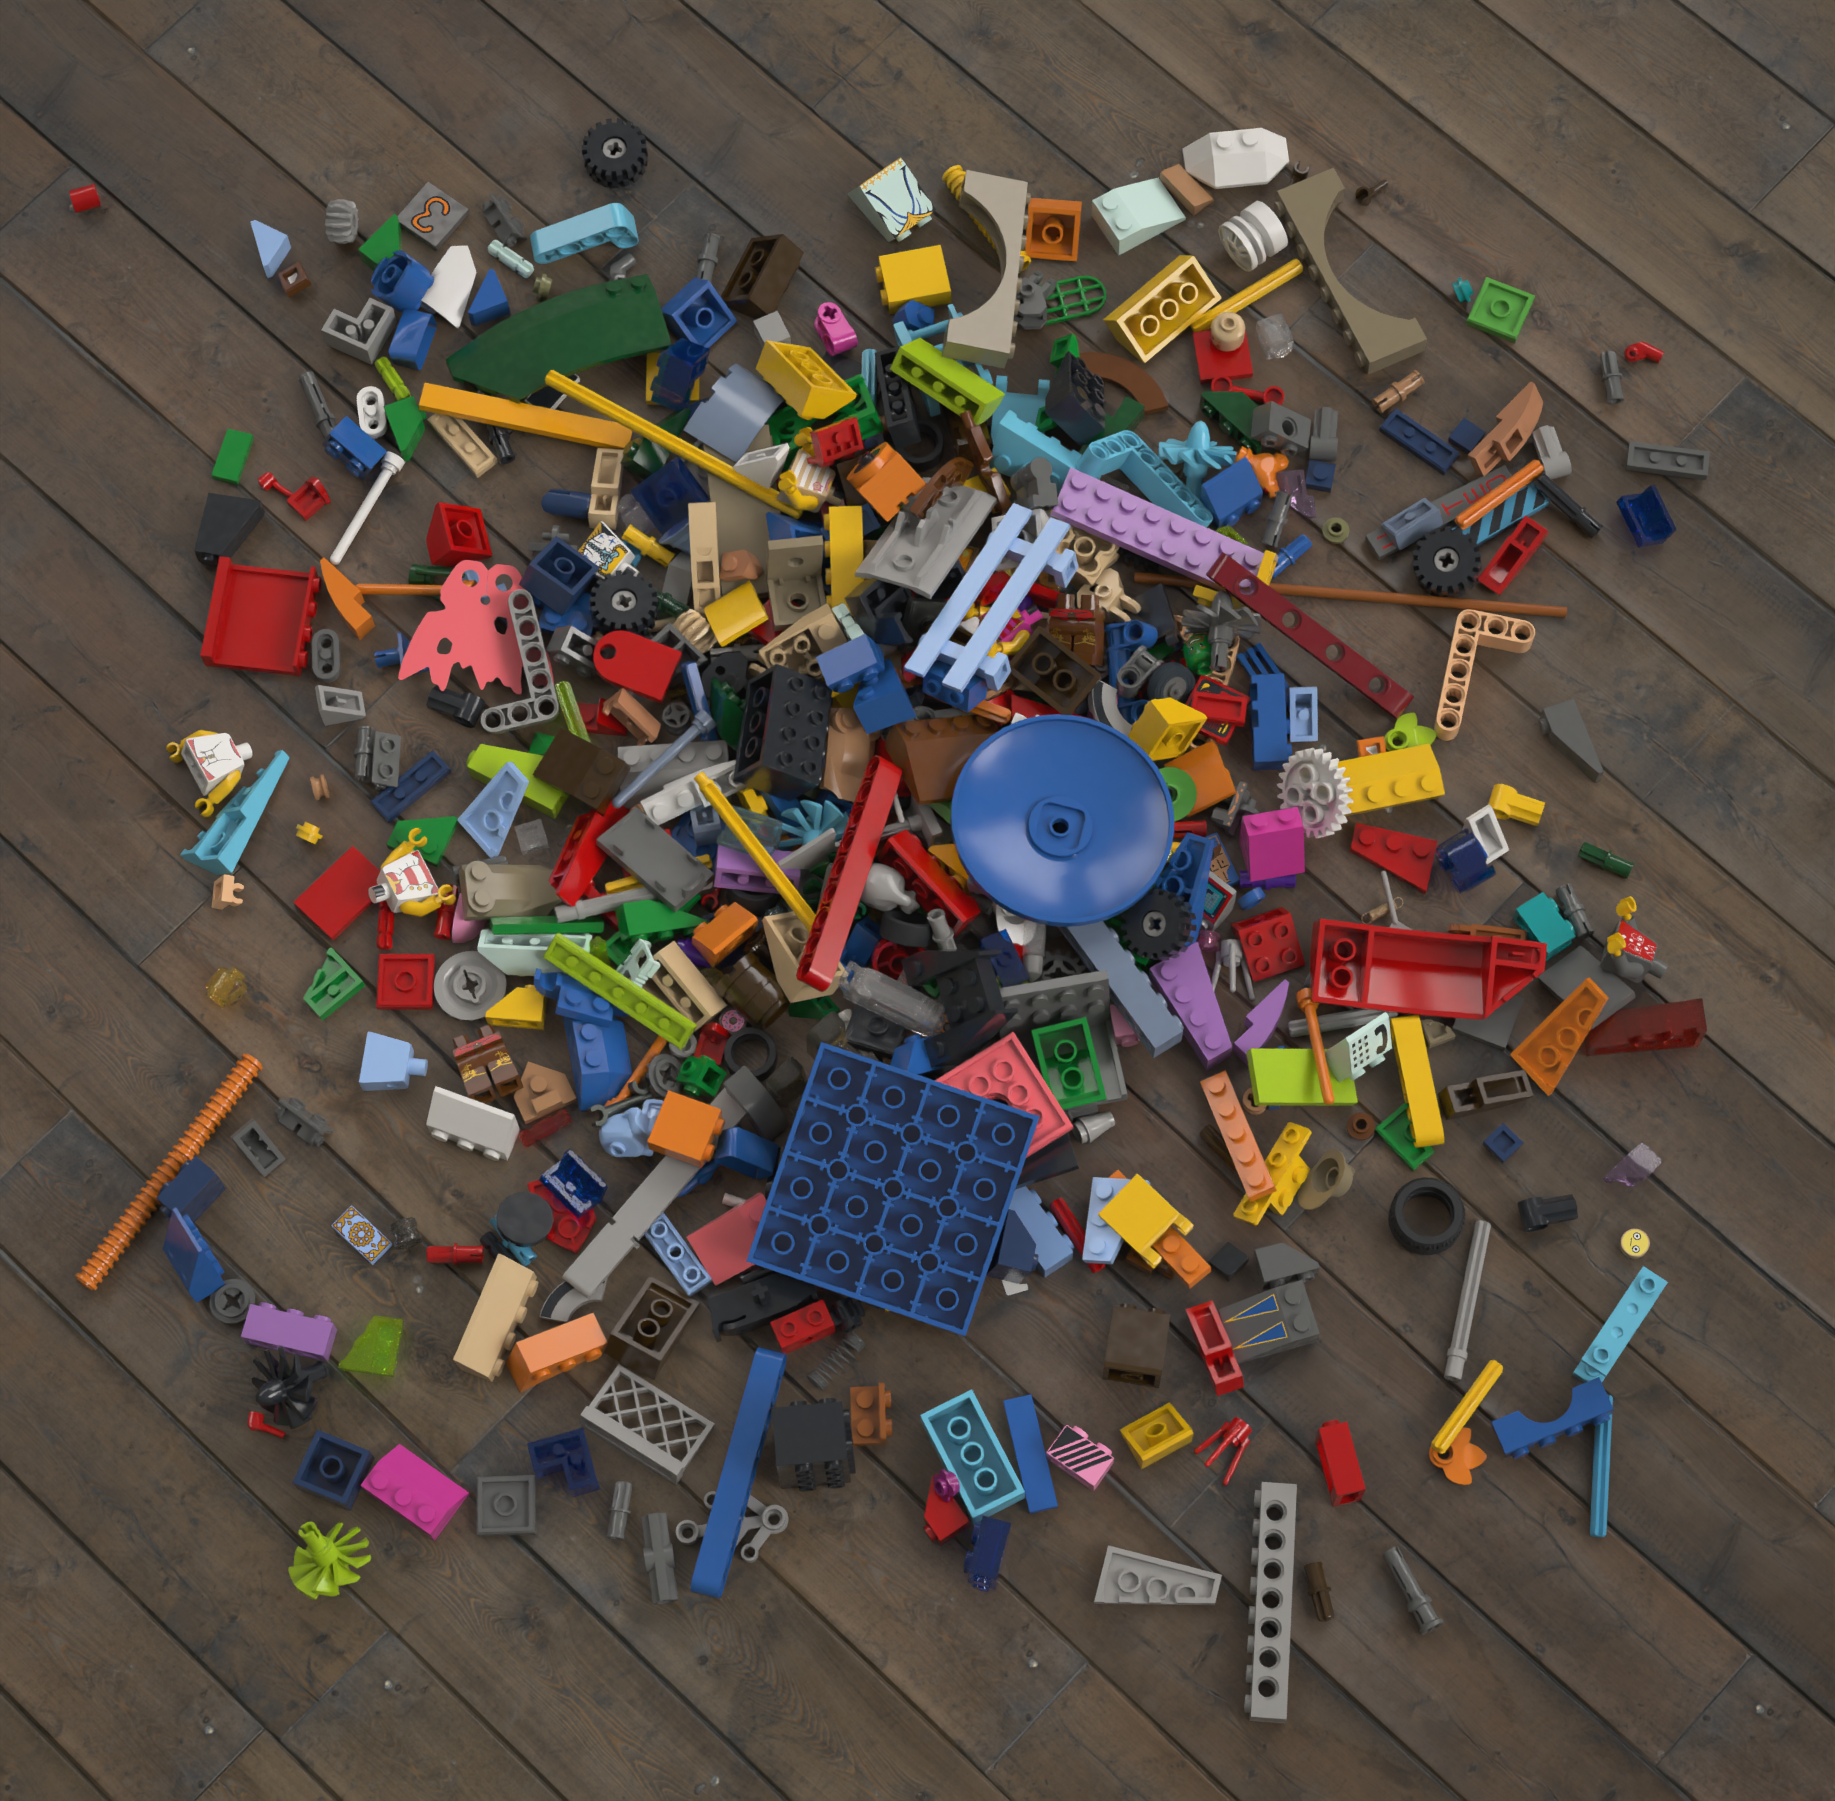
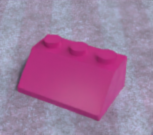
(414, 1491)

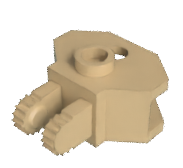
(1111, 597)

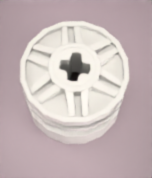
(1253, 236)

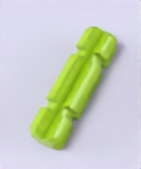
(392, 378)

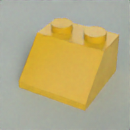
(1166, 728)

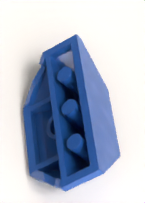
(597, 1060)

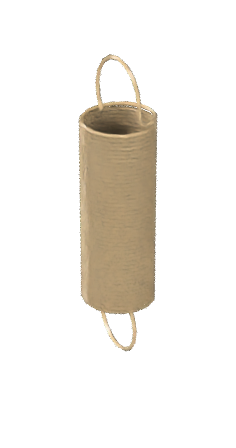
(1380, 911)

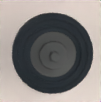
(1171, 681)

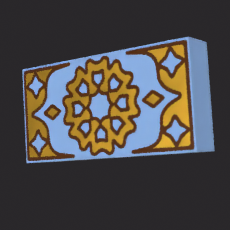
(361, 1235)

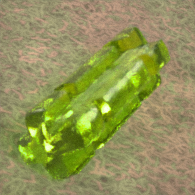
(599, 949)

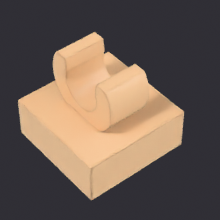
(223, 892)

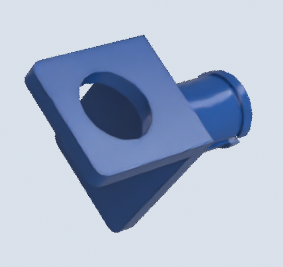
(394, 655)

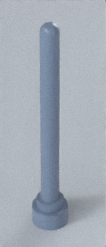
(702, 723)

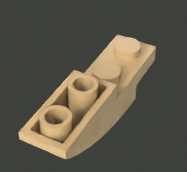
(704, 554)

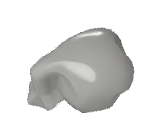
(886, 889)

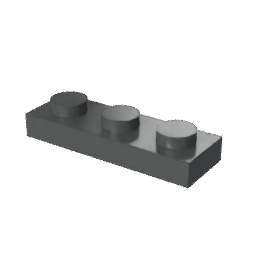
(1667, 460)

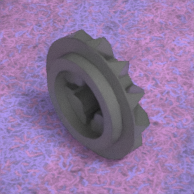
(672, 1069)
(219, 1302)

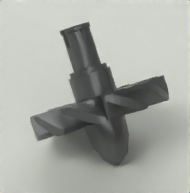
(1221, 626)

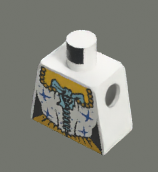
(607, 552)

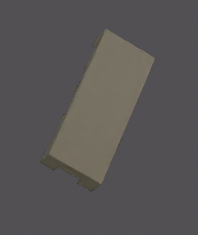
(741, 517)

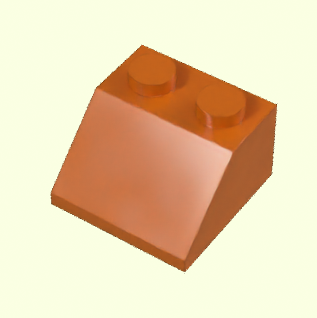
(1053, 229)
(724, 933)

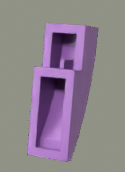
(1262, 1022)

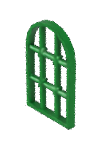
(1082, 290)

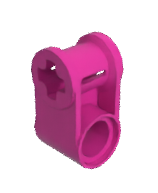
(834, 329)

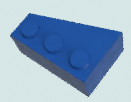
(883, 700)
(1269, 721)

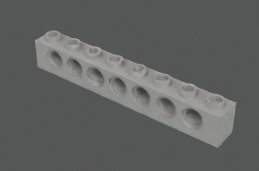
(1282, 1497)

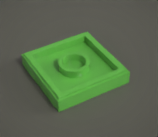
(1500, 310)

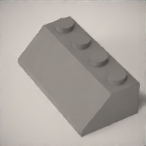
(689, 760)

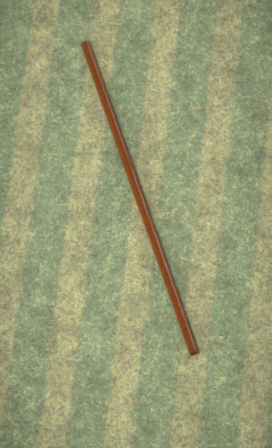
(1374, 596)

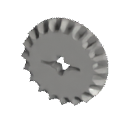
(451, 981)

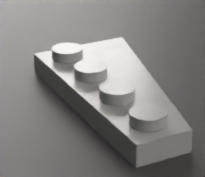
(1144, 1579)

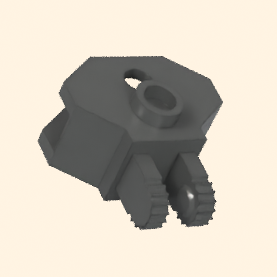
(1033, 301)

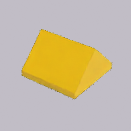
(1157, 1435)

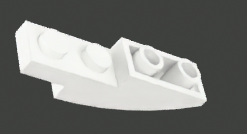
(684, 794)

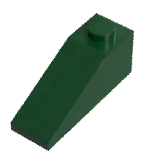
(647, 457)

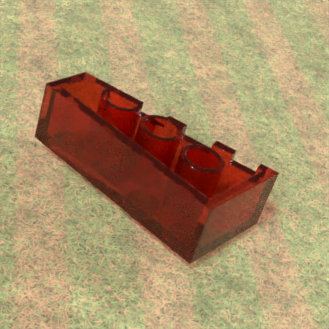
(1649, 1029)

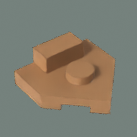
(542, 1092)

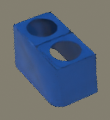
(412, 339)
(745, 1152)

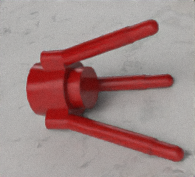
(1234, 1434)

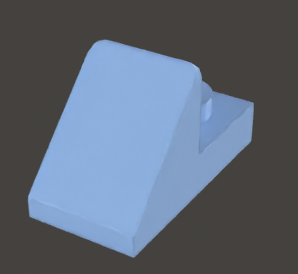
(1303, 714)

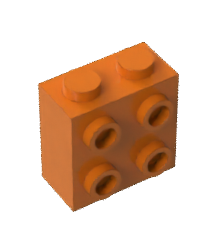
(686, 1129)

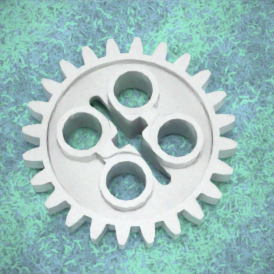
(1317, 790)

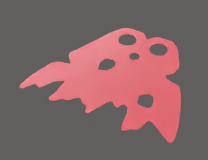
(473, 631)

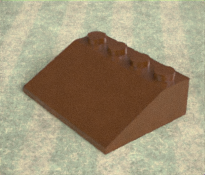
(935, 753)

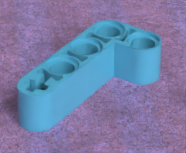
(583, 232)

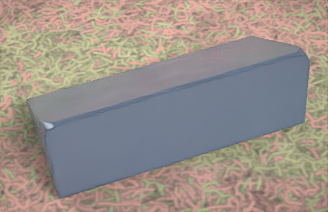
(1412, 523)

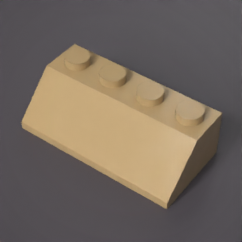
(495, 1319)

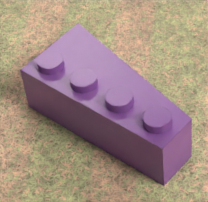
(1192, 999)

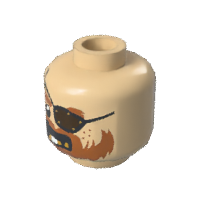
(1227, 331)

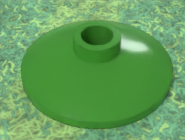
(1182, 789)

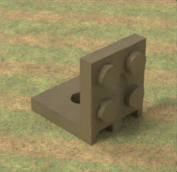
(792, 574)

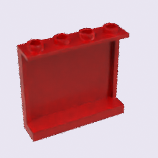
(260, 618)

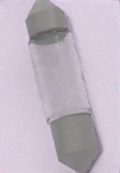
(1033, 948)

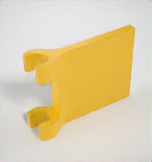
(1142, 1218)

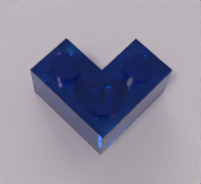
(677, 373)
(569, 1454)

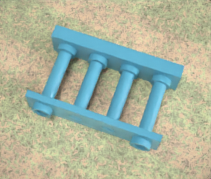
(903, 337)
(1620, 1326)

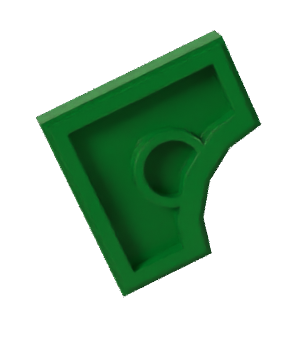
(1397, 1135)

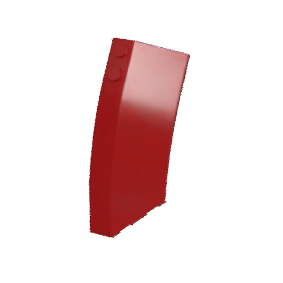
(1418, 969)

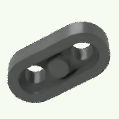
(326, 657)

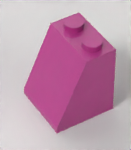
(1273, 844)

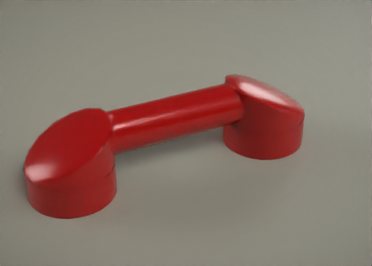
(1272, 393)

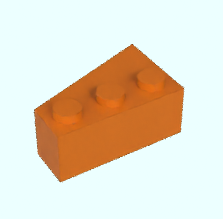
(555, 1351)

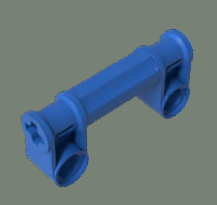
(1121, 641)

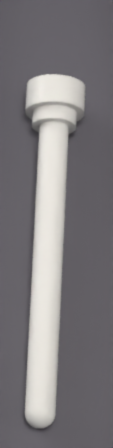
(390, 465)

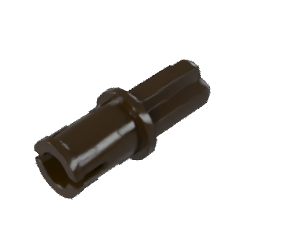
(1319, 1591)

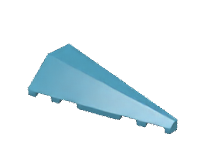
(227, 837)

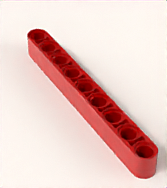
(849, 874)

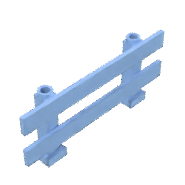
(1033, 559)

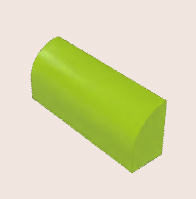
(946, 380)

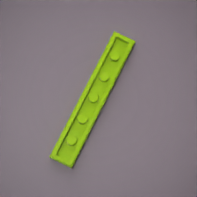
(620, 991)

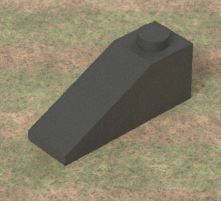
(1570, 737)

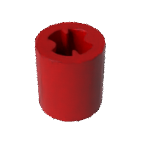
(85, 198)

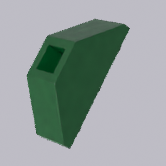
(1233, 414)

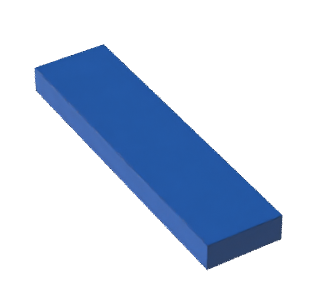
(1030, 1454)

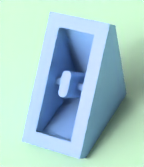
(271, 245)

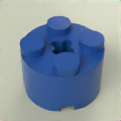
(401, 281)

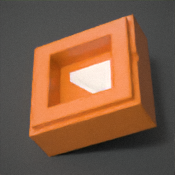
(1370, 746)

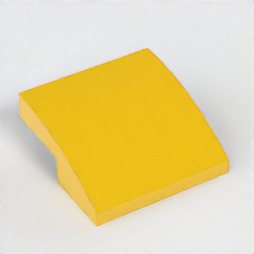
(735, 613)

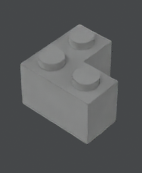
(360, 336)

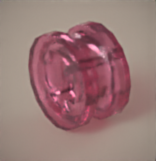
(1209, 940)

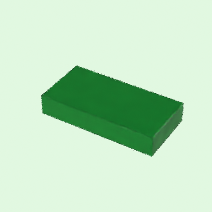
(232, 456)

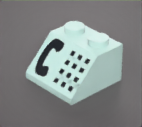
(1359, 1049)

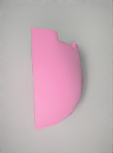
(465, 930)

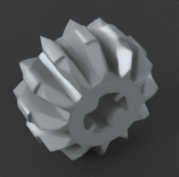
(341, 221)

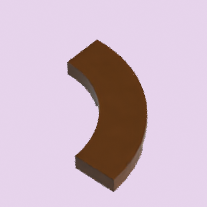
(1128, 376)
(950, 475)

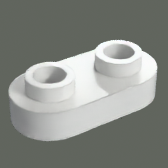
(372, 413)

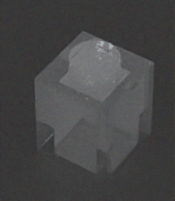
(1274, 336)

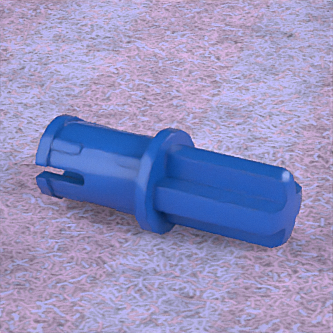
(1292, 552)

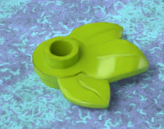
(1409, 733)

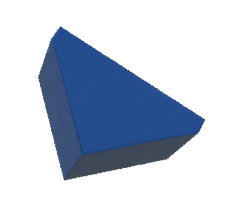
(489, 301)

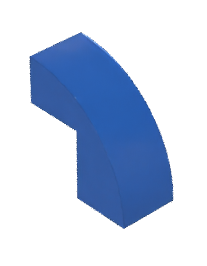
(861, 945)

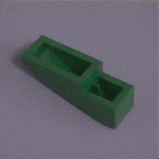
(1126, 418)

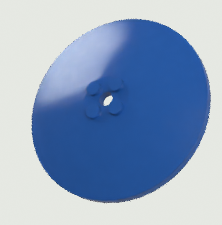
(1073, 775)

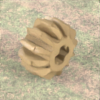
(696, 630)

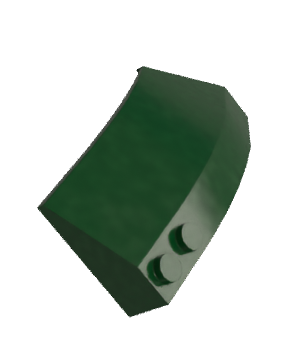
(564, 336)

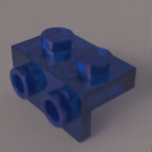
(1647, 517)
(574, 1184)

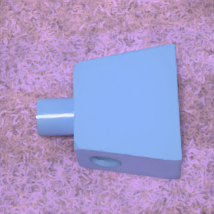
(388, 1063)

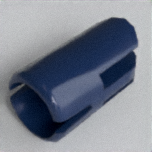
(567, 503)

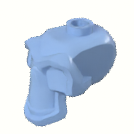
(629, 1131)

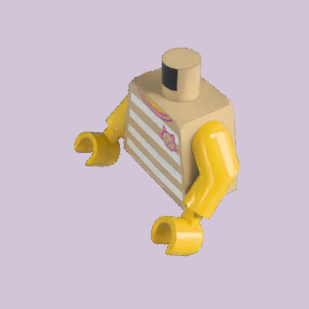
(807, 484)

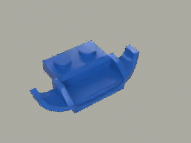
(577, 616)
(575, 999)

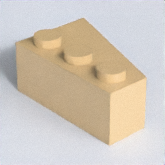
(683, 986)

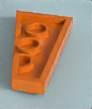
(1557, 1039)

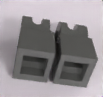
(1034, 485)

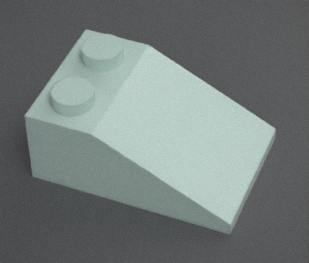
(1135, 213)

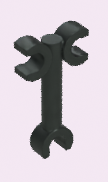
(640, 1097)

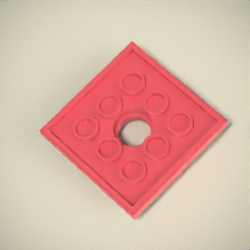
(1009, 1074)

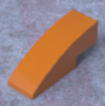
(347, 600)

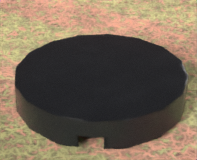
(524, 1219)

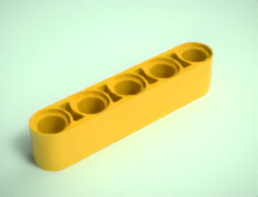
(1416, 1080)

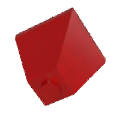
(457, 535)

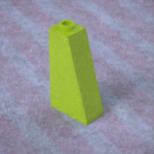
(488, 761)

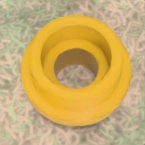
(308, 832)

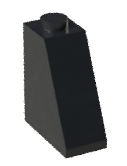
(225, 526)

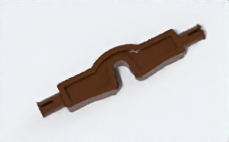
(981, 458)

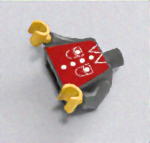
(1629, 950)

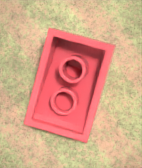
(728, 1239)

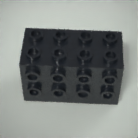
(783, 733)
(813, 1445)

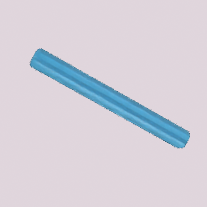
(1600, 1478)

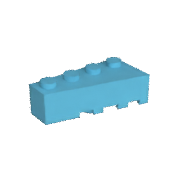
(1021, 443)

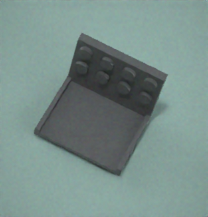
(1065, 1000)

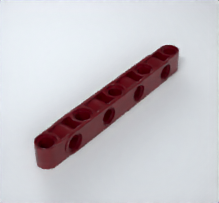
(1309, 635)

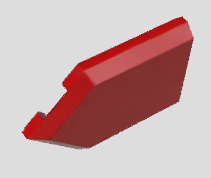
(566, 1228)

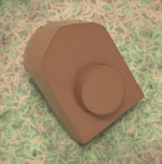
(740, 566)

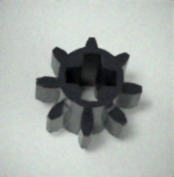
(847, 1314)

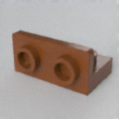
(869, 1415)

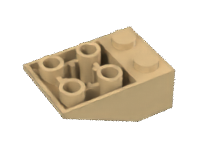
(805, 641)

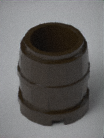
(754, 992)

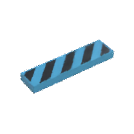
(1507, 514)

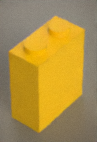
(913, 276)

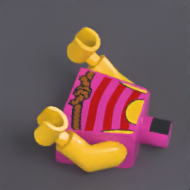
(1015, 632)

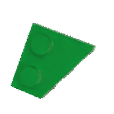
(332, 986)

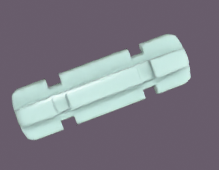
(510, 258)

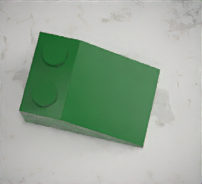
(1069, 1063)

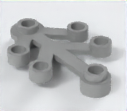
(760, 1521)

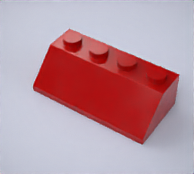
(928, 880)

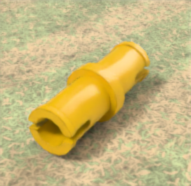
(648, 546)

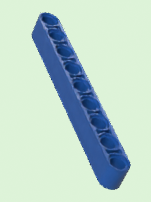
(738, 1473)

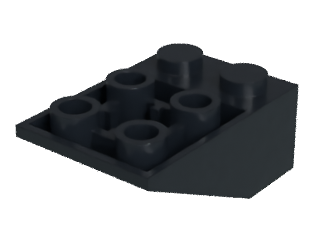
(1076, 400)

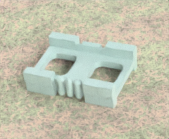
(850, 628)
(631, 965)

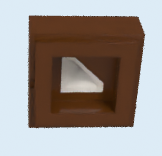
(294, 279)

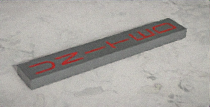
(1449, 505)

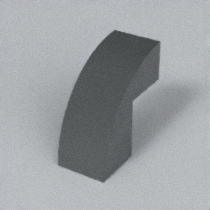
(757, 1103)

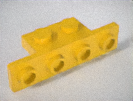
(1286, 1171)

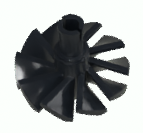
(288, 1390)

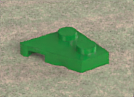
(436, 830)

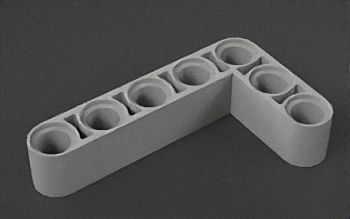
(531, 669)

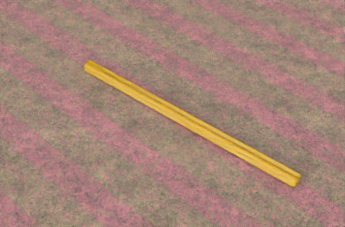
(667, 441)

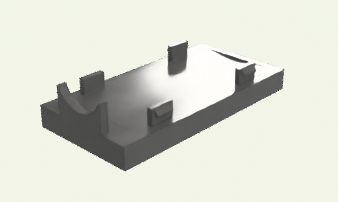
(655, 859)

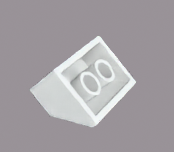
(472, 1124)

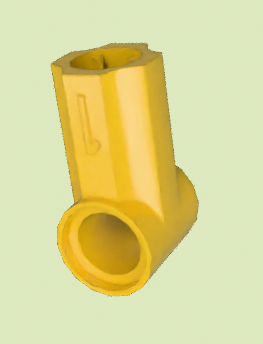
(1509, 804)

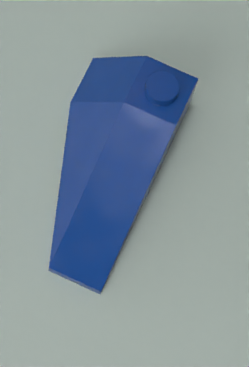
(1189, 876)

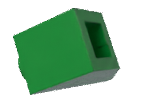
(651, 919)

